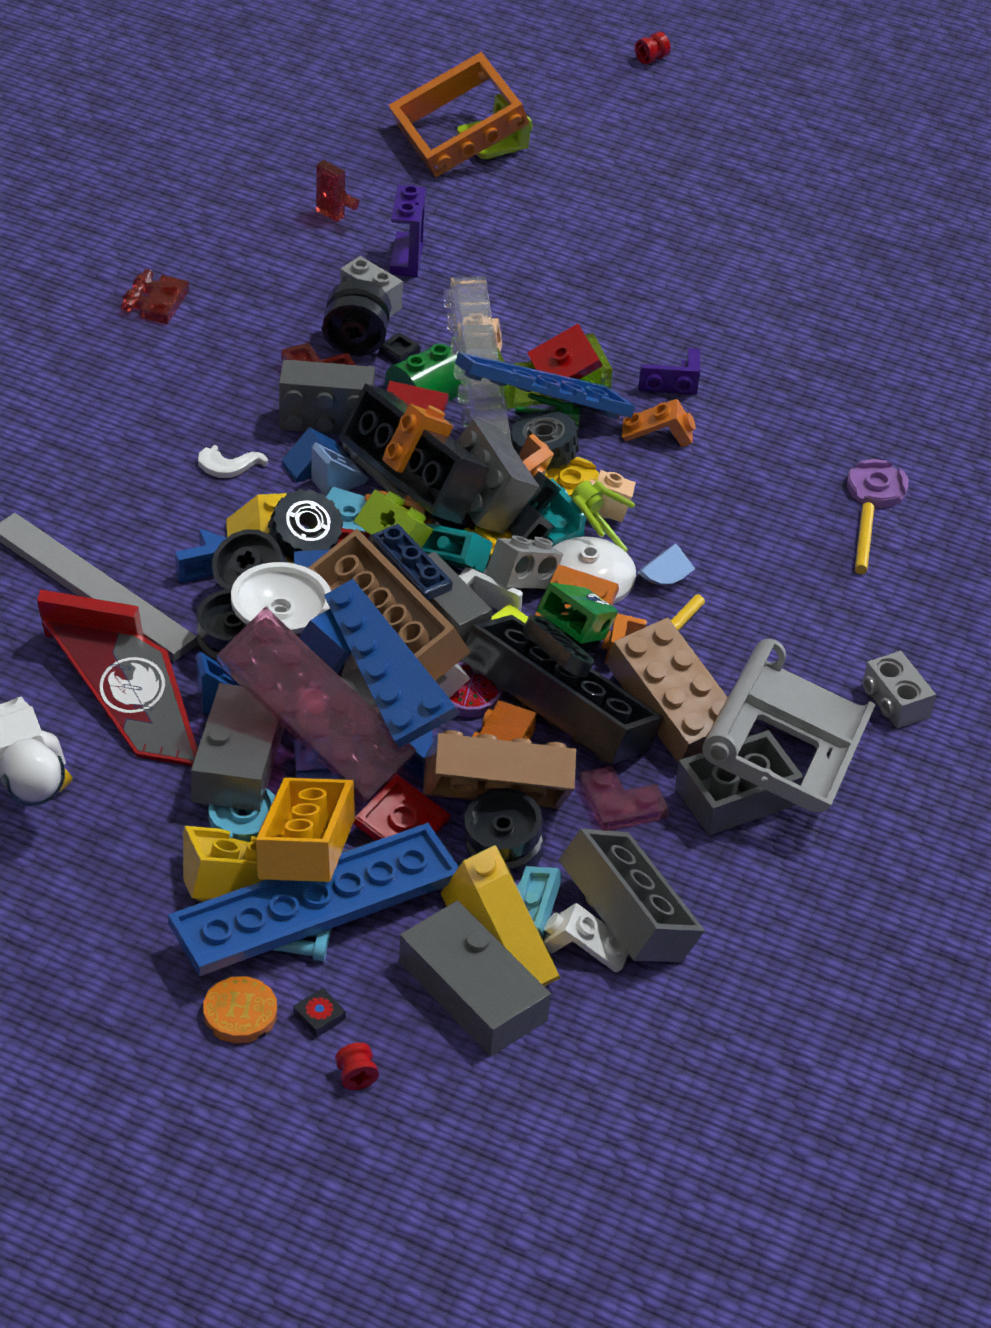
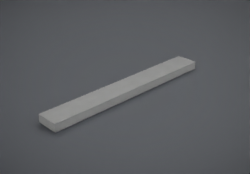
(91, 582)

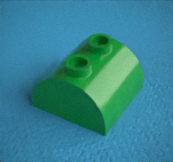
(428, 370)

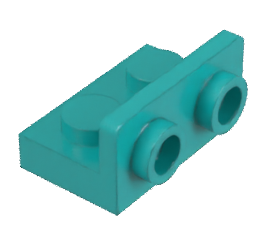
(565, 516)

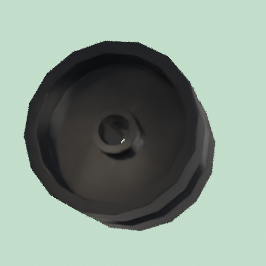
(356, 317)
(242, 552)
(216, 623)
(508, 821)

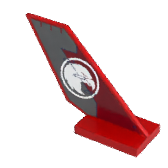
(123, 673)

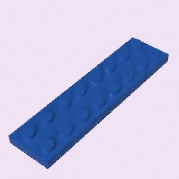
(289, 910)

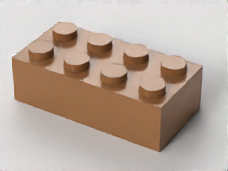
(672, 681)
(473, 765)

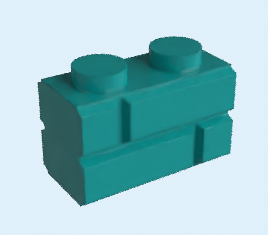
(459, 547)

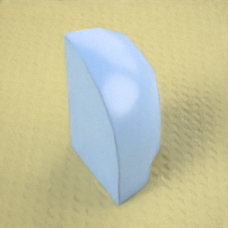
(667, 567)

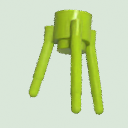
(589, 500)

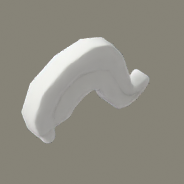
(216, 465)

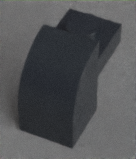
(530, 521)

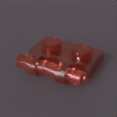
(163, 296)

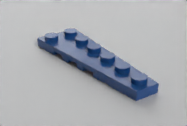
(546, 383)
(397, 680)

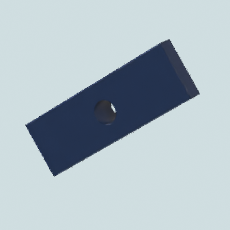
(412, 561)

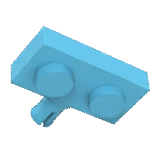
(539, 891)

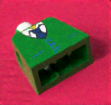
(587, 617)

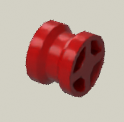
(356, 1066)

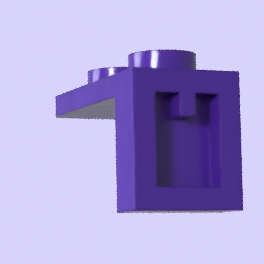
(672, 378)

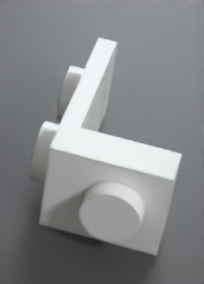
(491, 591)
(586, 931)

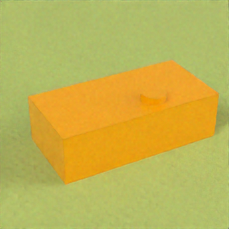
(305, 829)

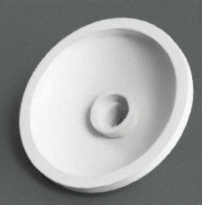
(600, 559)
(285, 589)

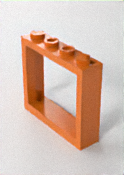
(442, 91)

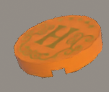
(240, 1009)

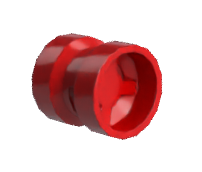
(653, 47)

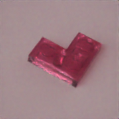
(617, 807)

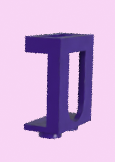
(408, 246)

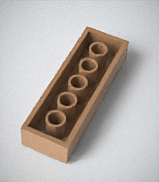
(402, 605)

